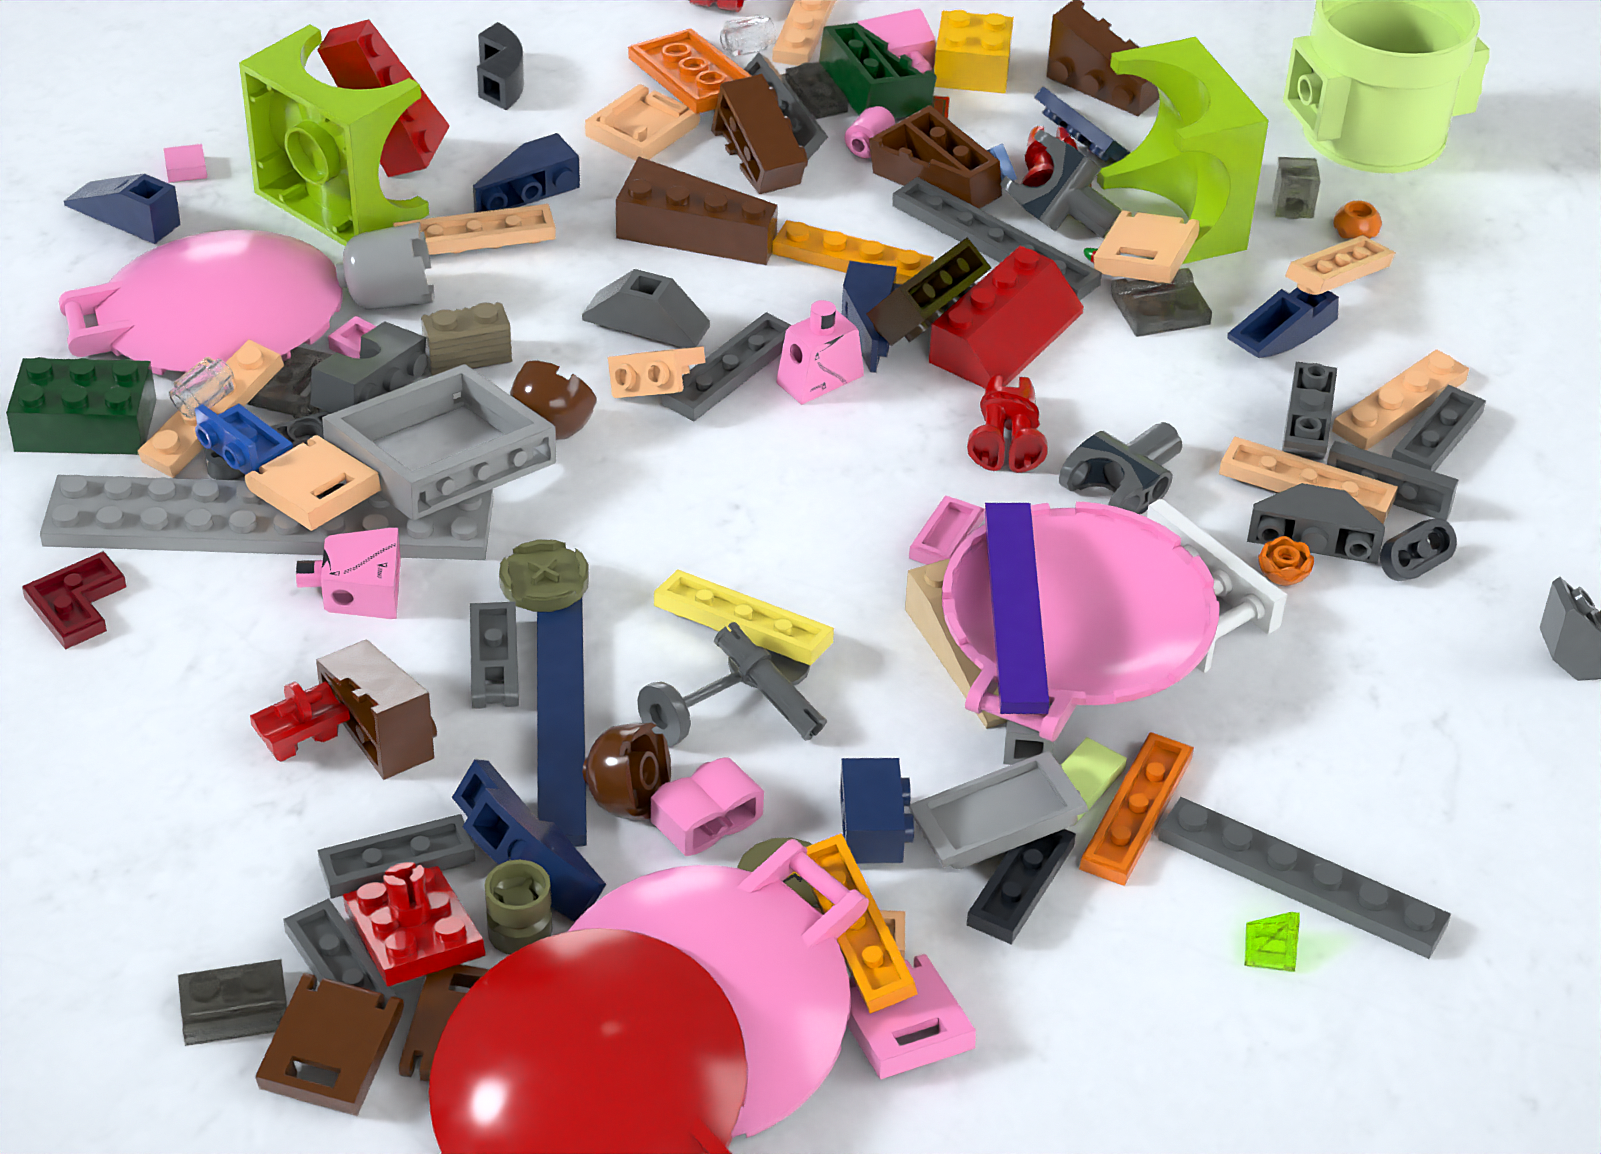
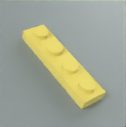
(762, 622)

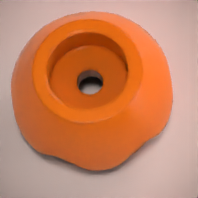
(1357, 219)
(1285, 561)

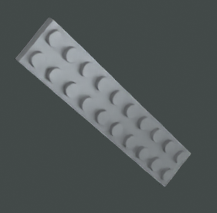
(230, 518)

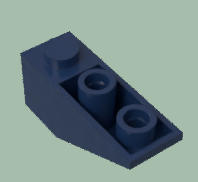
(529, 175)
(130, 203)
(862, 290)

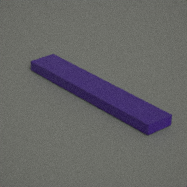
(1016, 609)

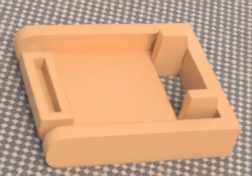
(641, 123)
(1150, 236)
(305, 472)

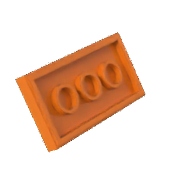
(687, 67)

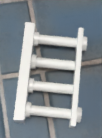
(1234, 580)

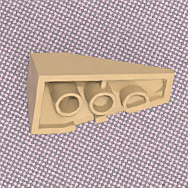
(926, 611)

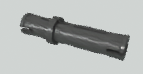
(757, 667)

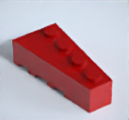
(364, 60)

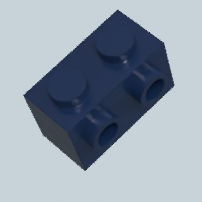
(874, 809)

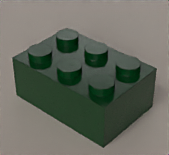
(81, 406)

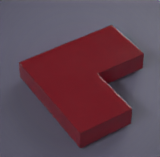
(67, 595)

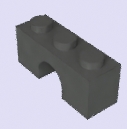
(387, 362)

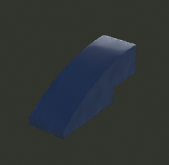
(1285, 322)

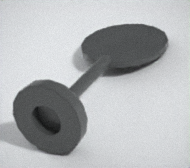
(669, 711)

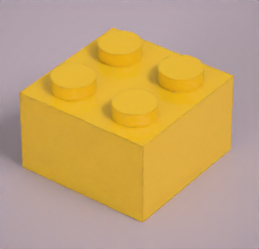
(973, 51)

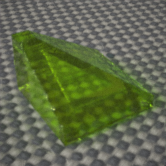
(1272, 942)

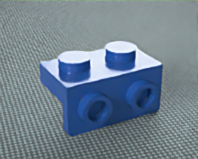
(239, 437)

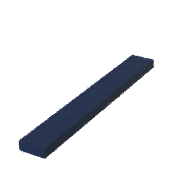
(561, 722)

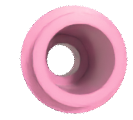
(866, 126)

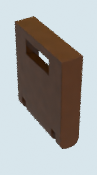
(432, 1013)
(332, 1030)

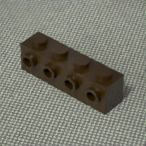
(928, 293)

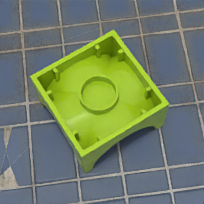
(320, 143)
(1201, 147)

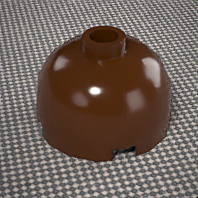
(553, 397)
(627, 769)

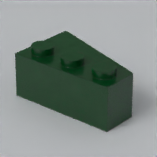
(872, 74)

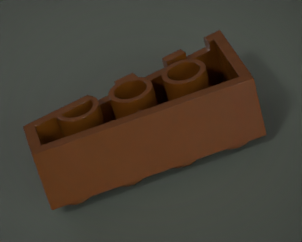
(693, 215)

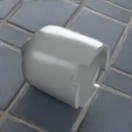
(387, 268)

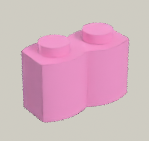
(706, 806)

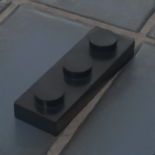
(1019, 885)

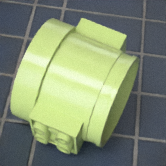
(1385, 79)

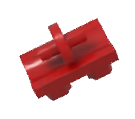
(299, 717)

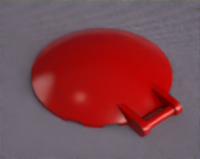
(590, 1052)

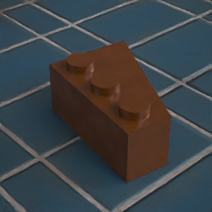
(1082, 60)
(759, 134)
(938, 153)
(385, 707)

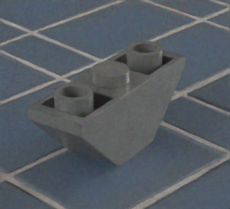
(649, 308)
(1310, 410)
(1322, 519)
(1572, 630)

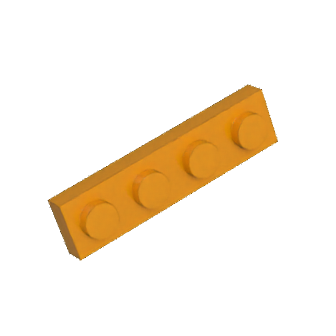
(836, 249)
(867, 944)

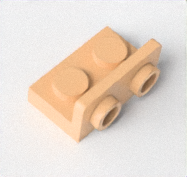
(652, 371)

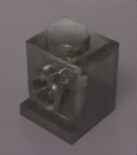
(1296, 187)

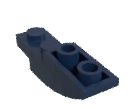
(512, 832)

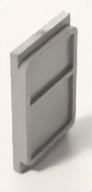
(999, 811)

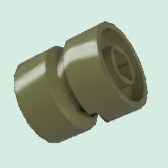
(517, 905)

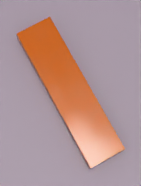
(1136, 809)

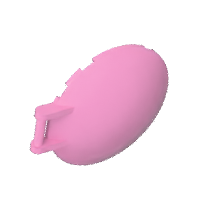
(207, 300)
(1116, 604)
(765, 953)

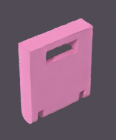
(929, 1008)

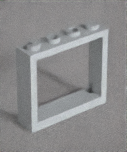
(524, 448)

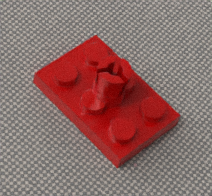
(413, 923)

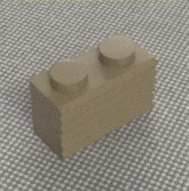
(467, 337)

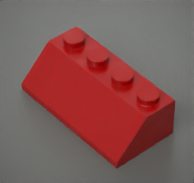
(1005, 319)

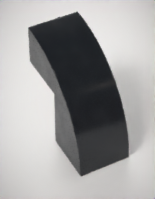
(500, 66)

